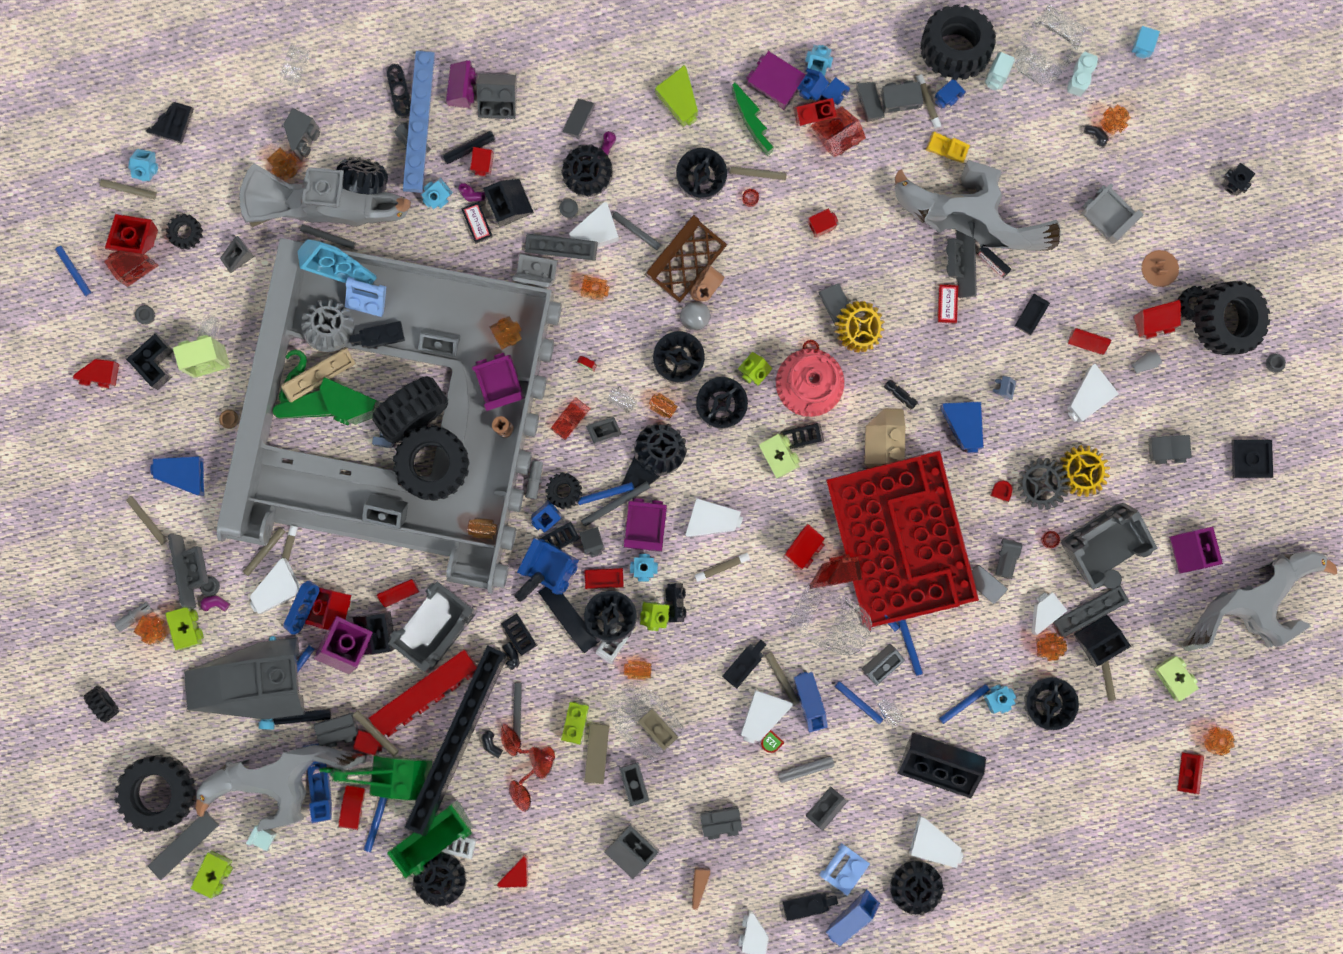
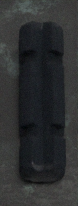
(900, 394)
(529, 586)

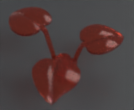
(541, 760)

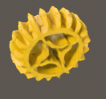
(870, 333)
(1091, 487)

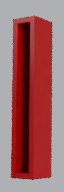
(423, 693)

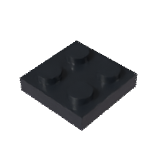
(1252, 459)

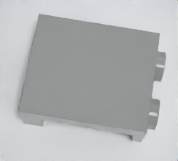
(1110, 214)

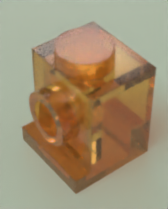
(588, 292)

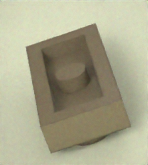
(658, 729)

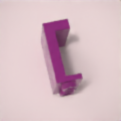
(775, 79)
(498, 381)
(645, 525)

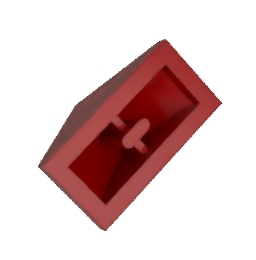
(517, 875)

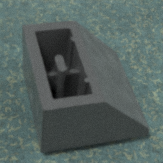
(497, 96)
(300, 131)
(632, 851)

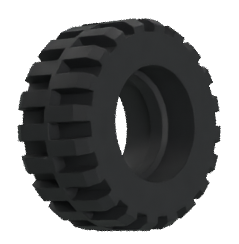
(961, 22)
(1251, 314)
(409, 409)
(405, 463)
(130, 799)

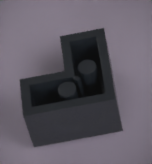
(147, 361)

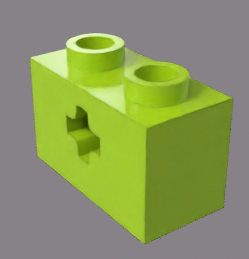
(177, 620)
(575, 723)
(212, 863)

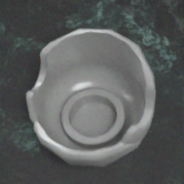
(695, 316)

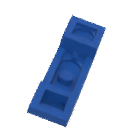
(319, 793)

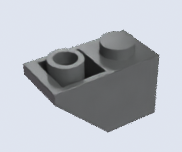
(592, 542)

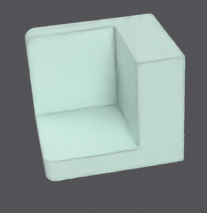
(261, 839)

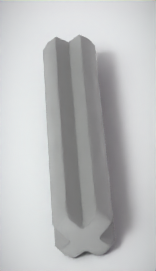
(806, 769)

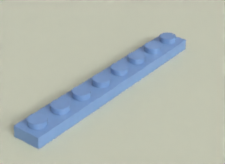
(418, 122)

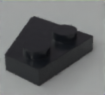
(173, 123)

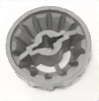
(328, 338)

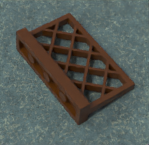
(676, 245)

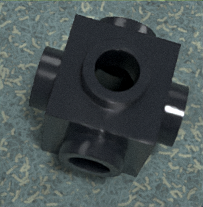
(1238, 179)

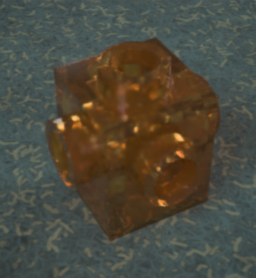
(1115, 119)
(283, 164)
(506, 332)
(151, 630)
(1044, 646)
(1212, 741)

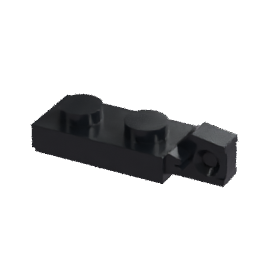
(379, 335)
(744, 664)
(808, 905)

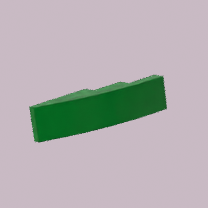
(749, 113)

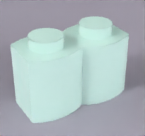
(999, 71)
(1082, 74)

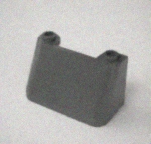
(1108, 542)
(432, 627)

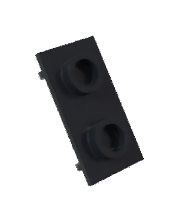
(676, 594)

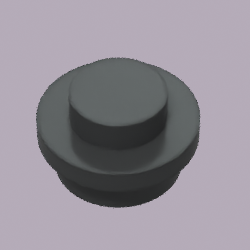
(568, 208)
(1275, 363)
(211, 588)

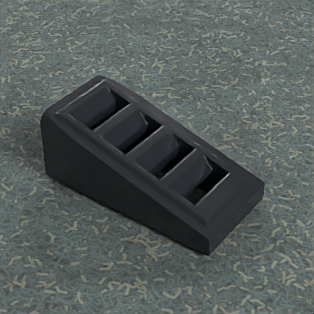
(820, 439)
(569, 525)
(527, 648)

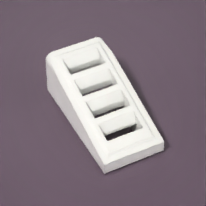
(606, 656)
(471, 847)

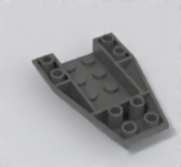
(249, 682)

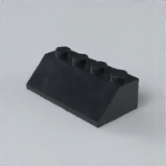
(942, 765)

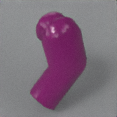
(609, 140)
(469, 194)
(212, 601)

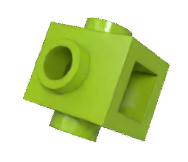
(754, 369)
(654, 615)

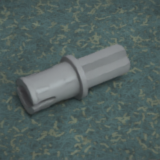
(534, 480)
(133, 617)

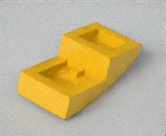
(946, 147)

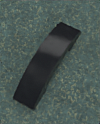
(569, 619)

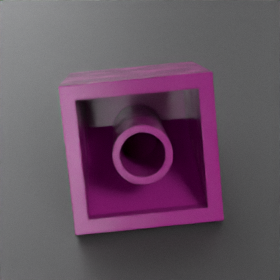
(343, 645)

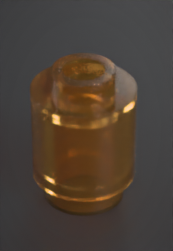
(662, 405)
(482, 528)
(637, 670)

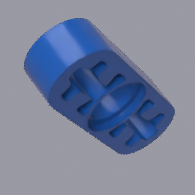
(296, 619)

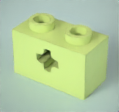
(771, 450)
(1167, 673)

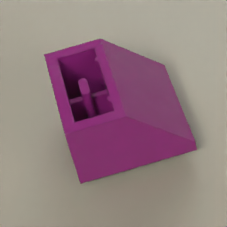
(460, 85)
(1196, 550)

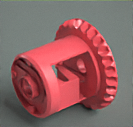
(809, 397)

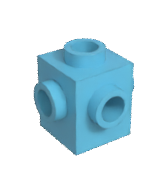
(819, 58)
(143, 165)
(442, 192)
(644, 576)
(993, 699)

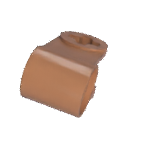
(709, 281)

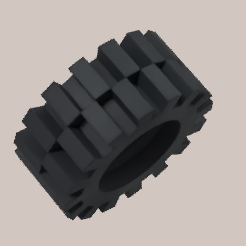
(172, 230)
(1184, 299)
(571, 498)
(101, 704)

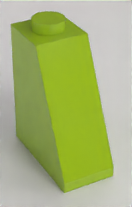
(679, 97)

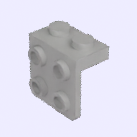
(536, 271)

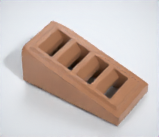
(700, 881)

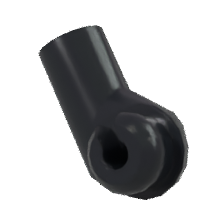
(1099, 133)
(513, 655)
(488, 744)

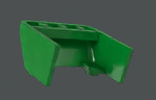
(417, 850)

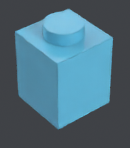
(1145, 42)

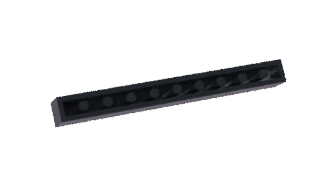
(456, 741)

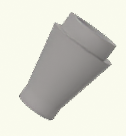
(1147, 361)

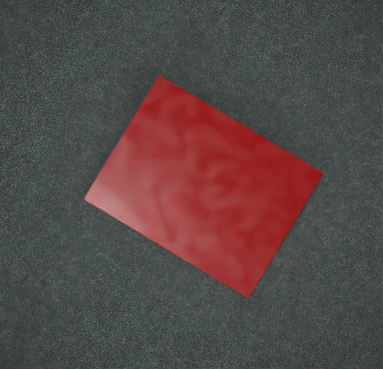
(905, 537)

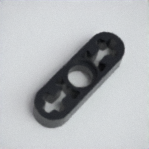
(401, 76)

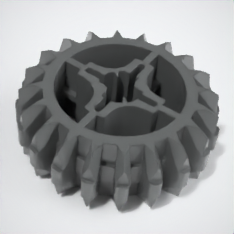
(1039, 489)

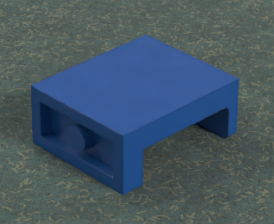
(551, 562)

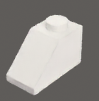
(1046, 612)

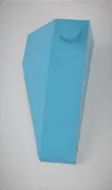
(331, 263)

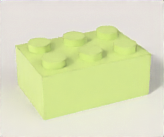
(201, 356)

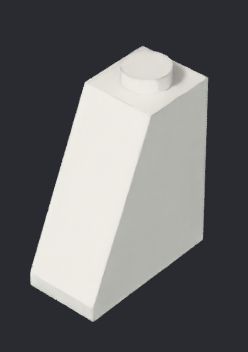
(597, 227)
(1091, 395)
(712, 519)
(276, 588)
(763, 715)
(933, 845)

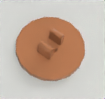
(1160, 268)

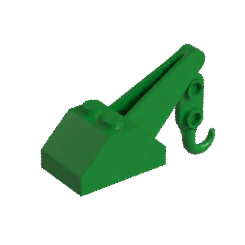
(331, 400)
(390, 776)

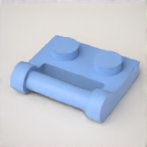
(365, 301)
(850, 872)

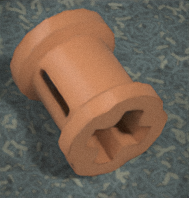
(497, 425)

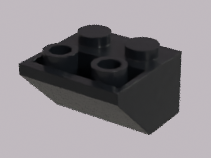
(508, 201)
(382, 628)
(1102, 640)

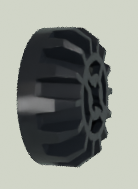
(707, 158)
(363, 176)
(575, 181)
(663, 352)
(733, 390)
(651, 457)
(610, 602)
(1056, 687)
(917, 870)
(455, 872)

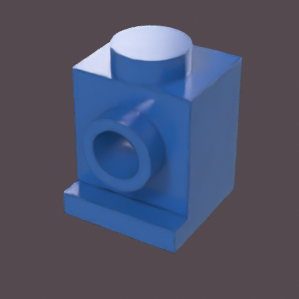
(812, 85)
(835, 90)
(949, 94)
(553, 516)

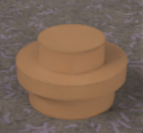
(229, 419)

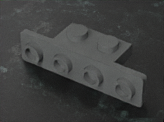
(962, 262)
(188, 569)

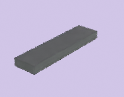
(561, 247)
(1091, 611)
(183, 845)

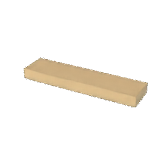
(314, 376)

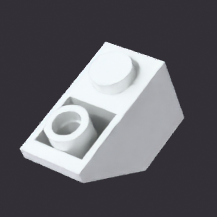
(755, 937)

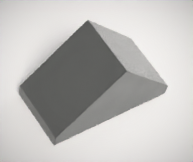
(236, 254)
(603, 431)

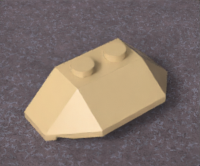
(885, 438)

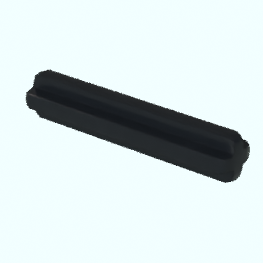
(467, 147)
(315, 715)

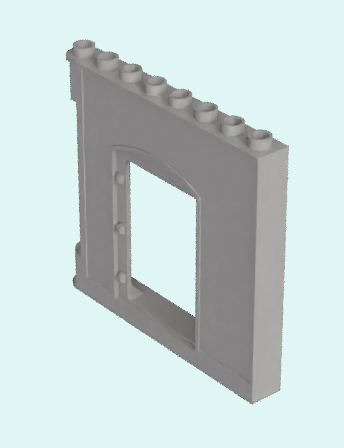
(313, 490)

